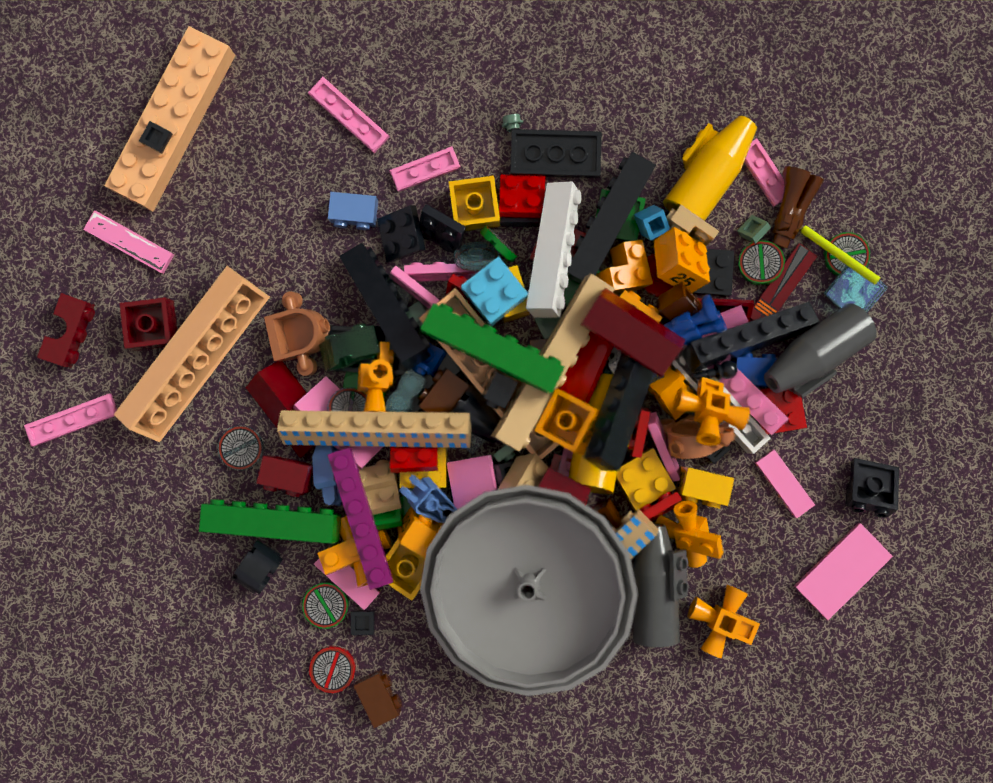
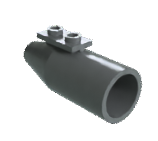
(818, 351)
(660, 583)

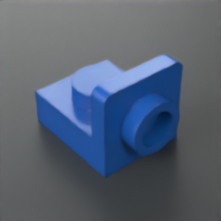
(431, 364)

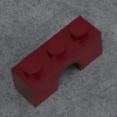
(64, 349)

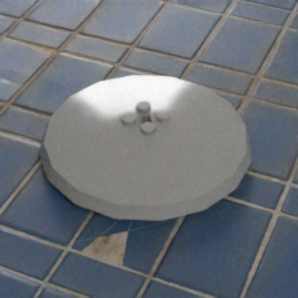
(535, 635)

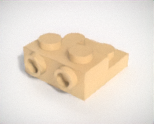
(691, 224)
(381, 487)

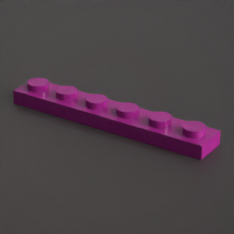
(360, 518)

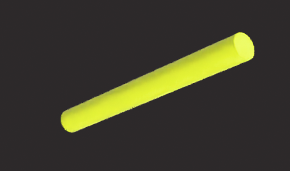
(840, 255)

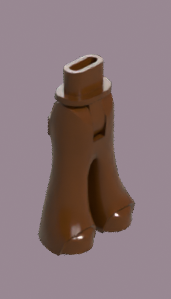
(798, 194)

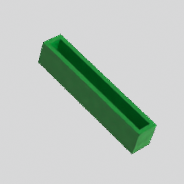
(492, 349)
(270, 522)

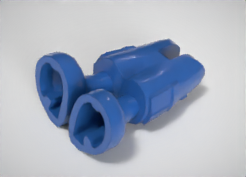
(687, 324)

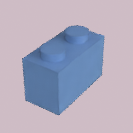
(352, 210)

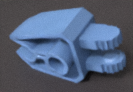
(323, 475)
(428, 499)

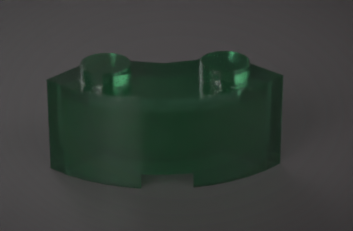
(350, 347)

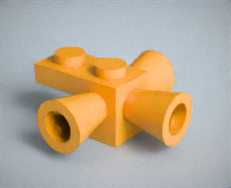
(376, 378)
(710, 409)
(692, 534)
(346, 553)
(724, 621)

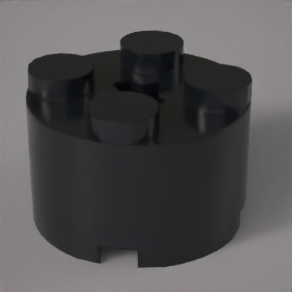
(255, 567)

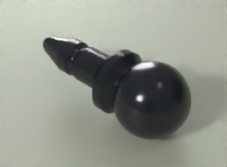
(725, 370)

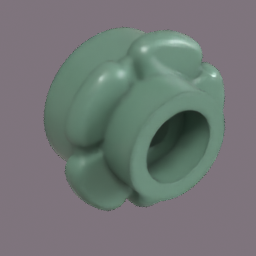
(511, 122)

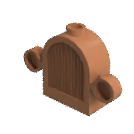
(296, 333)
(683, 435)

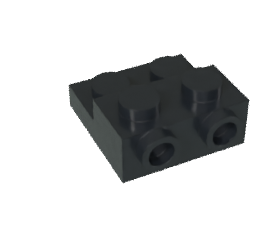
(873, 488)

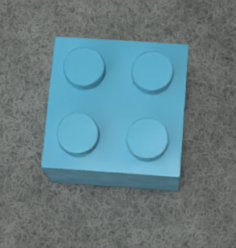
(494, 291)

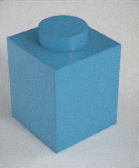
(652, 222)

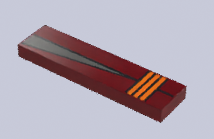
(778, 291)

